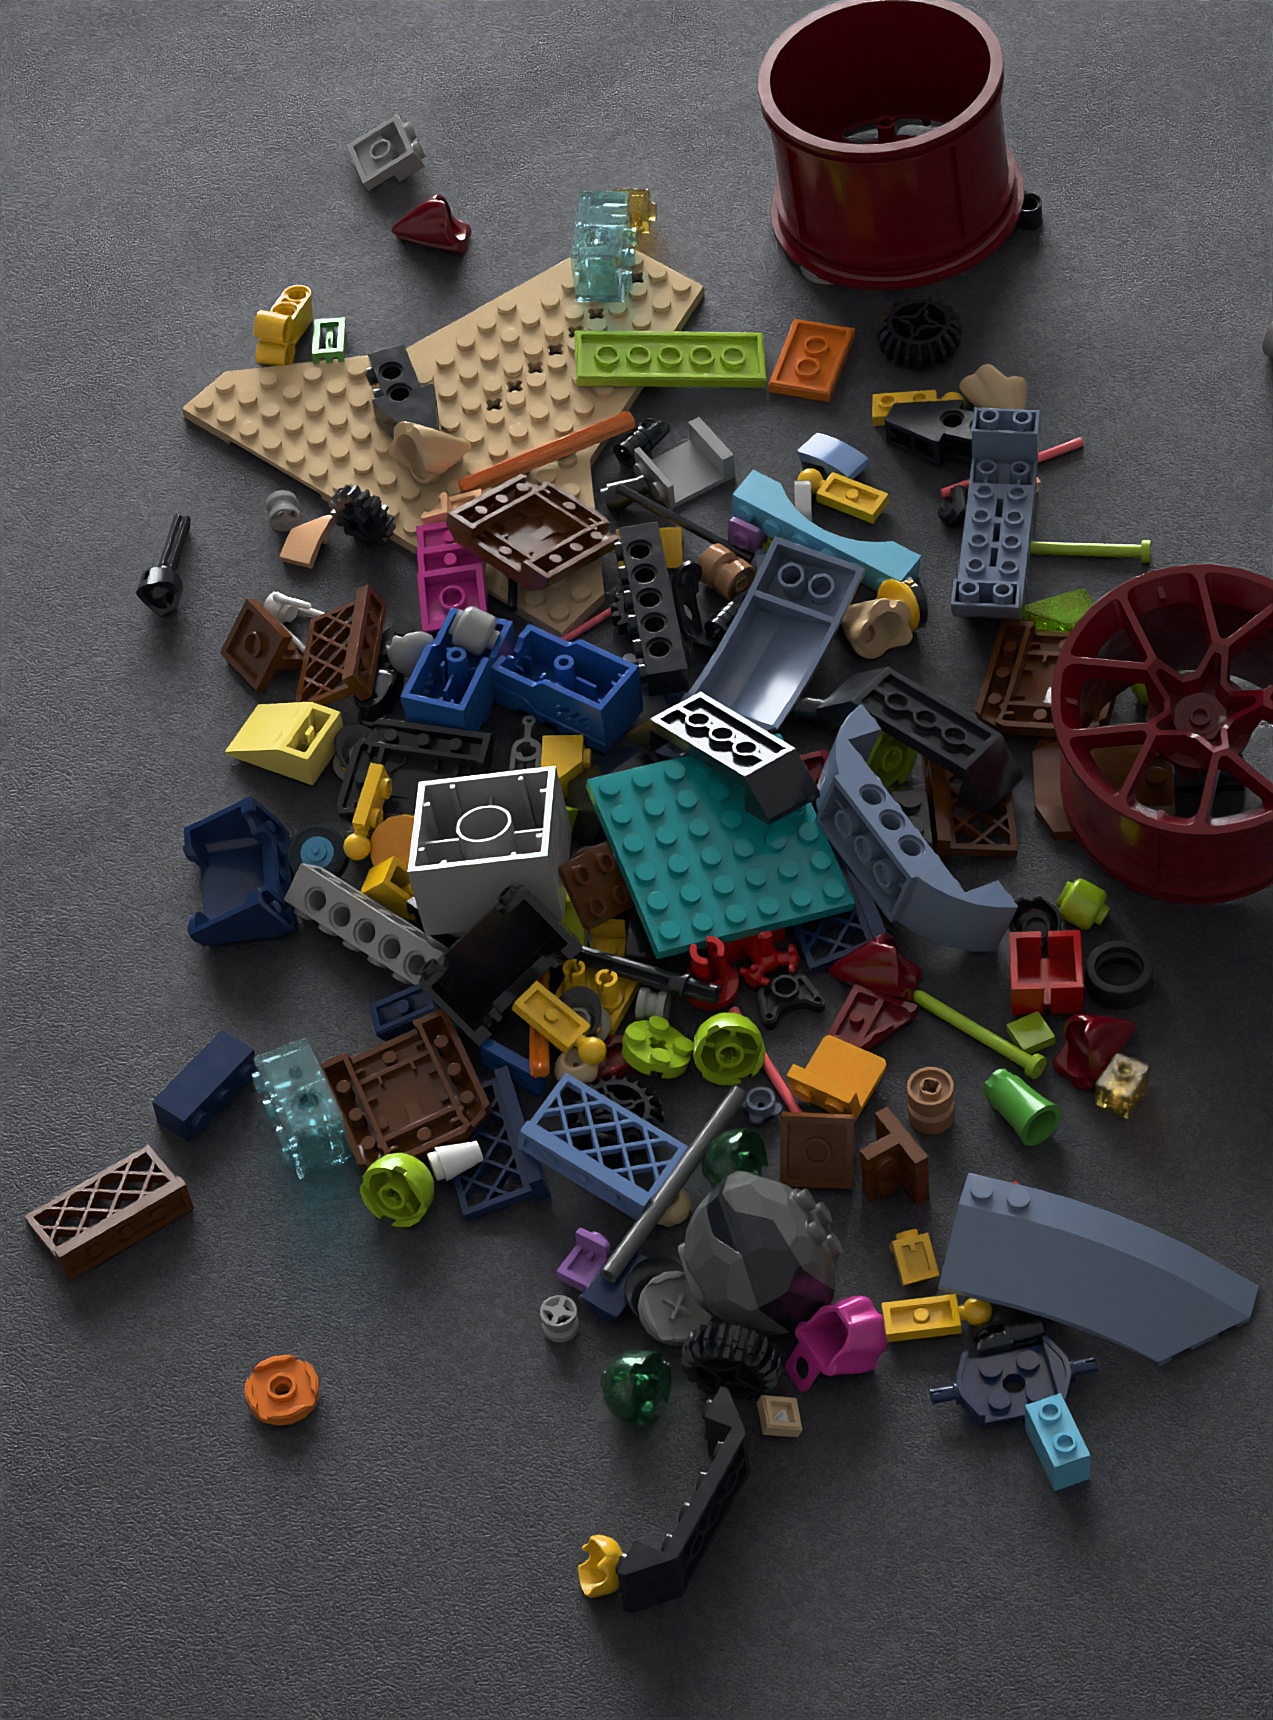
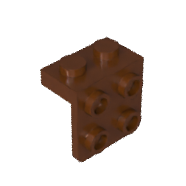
(595, 885)

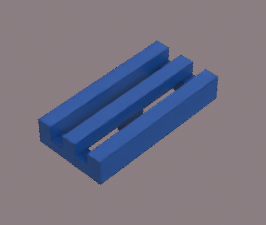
(497, 1056)

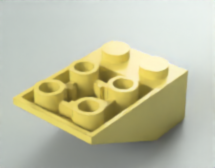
(289, 739)

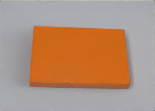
(811, 360)

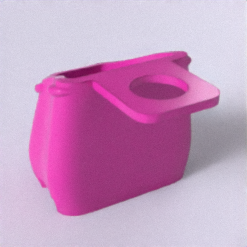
(839, 1341)

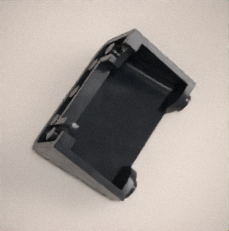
(497, 961)

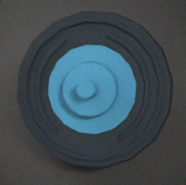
(318, 846)

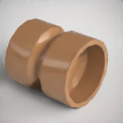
(725, 571)
(930, 1100)

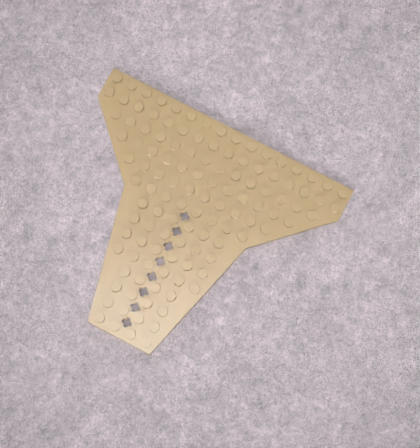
(324, 432)

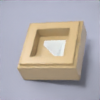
(779, 1416)

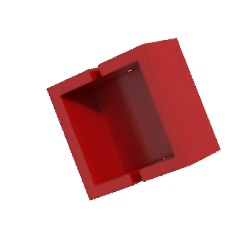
(1048, 981)

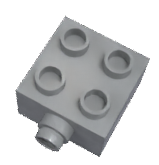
(482, 836)

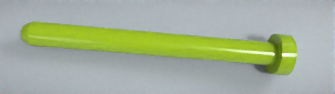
(1093, 549)
(1033, 1065)

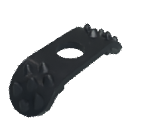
(684, 591)

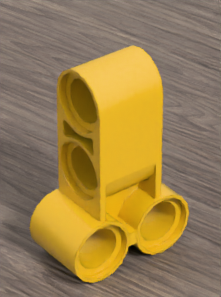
(283, 326)

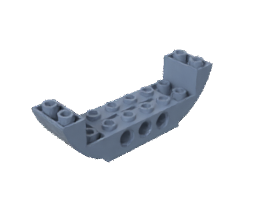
(998, 515)
(894, 857)

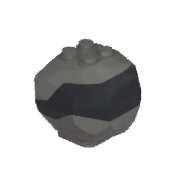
(760, 1254)

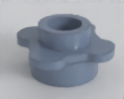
(757, 1097)

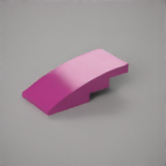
(447, 576)

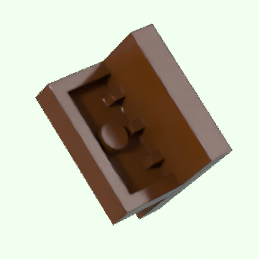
(259, 646)
(817, 1150)
(893, 1161)

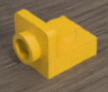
(610, 937)
(914, 1257)

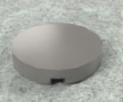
(670, 1308)

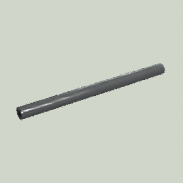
(672, 1185)

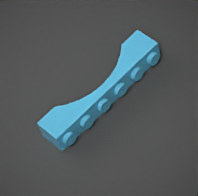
(766, 506)

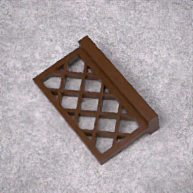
(359, 651)
(942, 819)
(120, 1227)

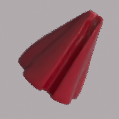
(434, 226)
(879, 968)
(1090, 1047)

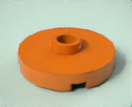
(279, 1375)

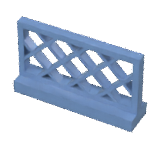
(579, 1165)

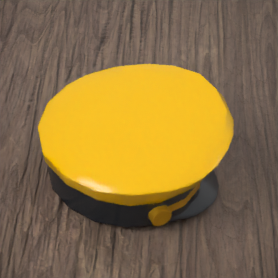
(910, 594)

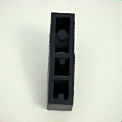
(399, 392)
(931, 430)

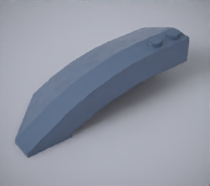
(778, 635)
(1089, 1270)

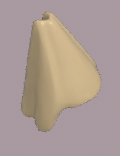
(994, 390)
(426, 450)
(877, 626)

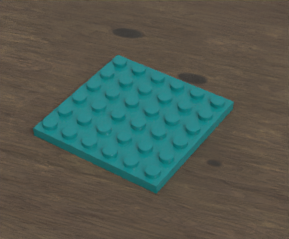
(706, 863)

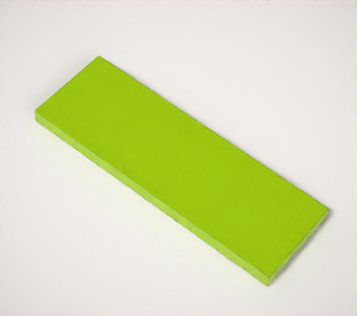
(670, 359)

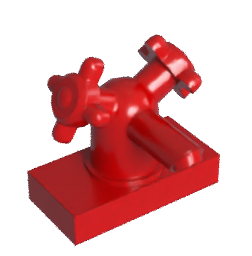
(762, 954)

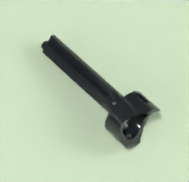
(160, 586)

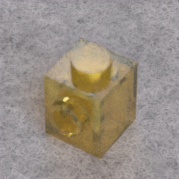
(641, 208)
(1122, 1085)

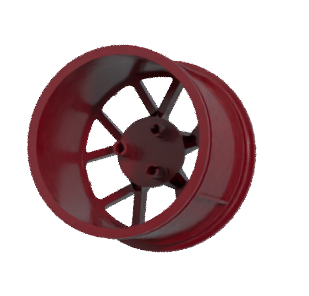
(900, 204)
(1197, 720)

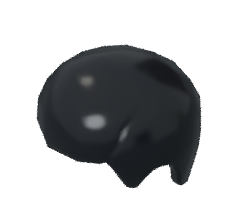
(1035, 915)

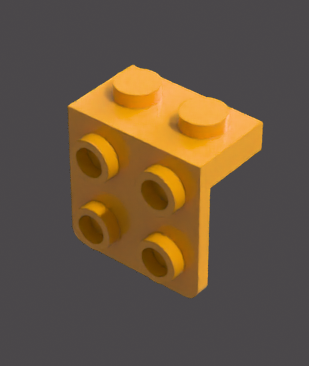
(837, 1077)

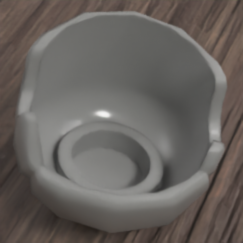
(406, 651)

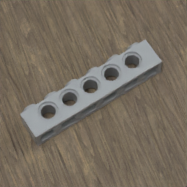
(308, 895)

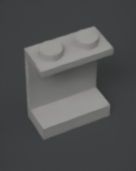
(688, 467)

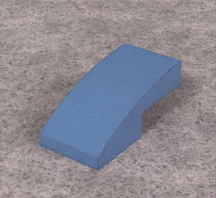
(833, 456)

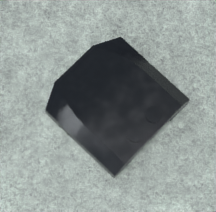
(410, 756)

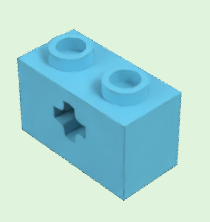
(1057, 1442)

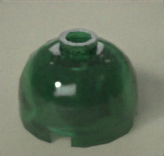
(734, 1152)
(636, 1385)

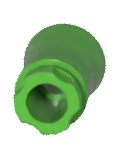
(1022, 1107)

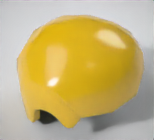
(598, 1573)

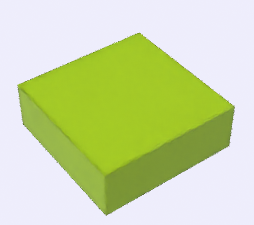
(1031, 1033)

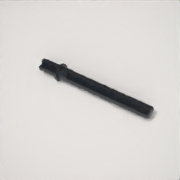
(683, 985)

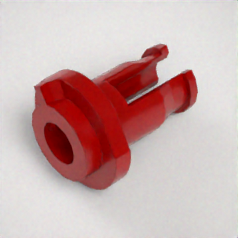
(714, 971)

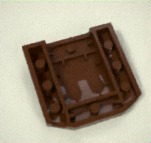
(531, 532)
(1020, 680)
(1154, 791)
(408, 1092)

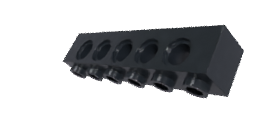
(653, 609)

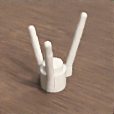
(286, 609)

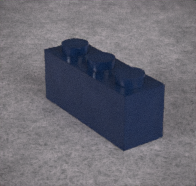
(205, 1086)

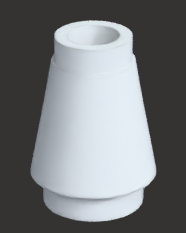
(454, 1159)

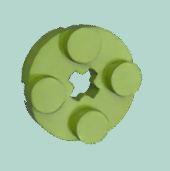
(656, 1047)

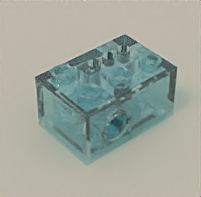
(603, 247)
(301, 1108)

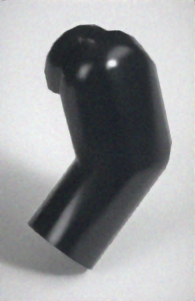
(956, 511)

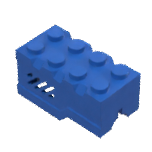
(459, 682)
(570, 687)

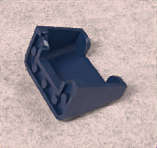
(242, 875)

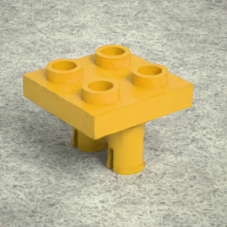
(613, 991)

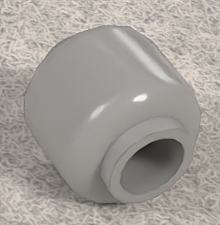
(474, 630)

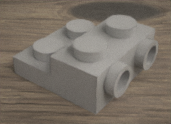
(387, 152)

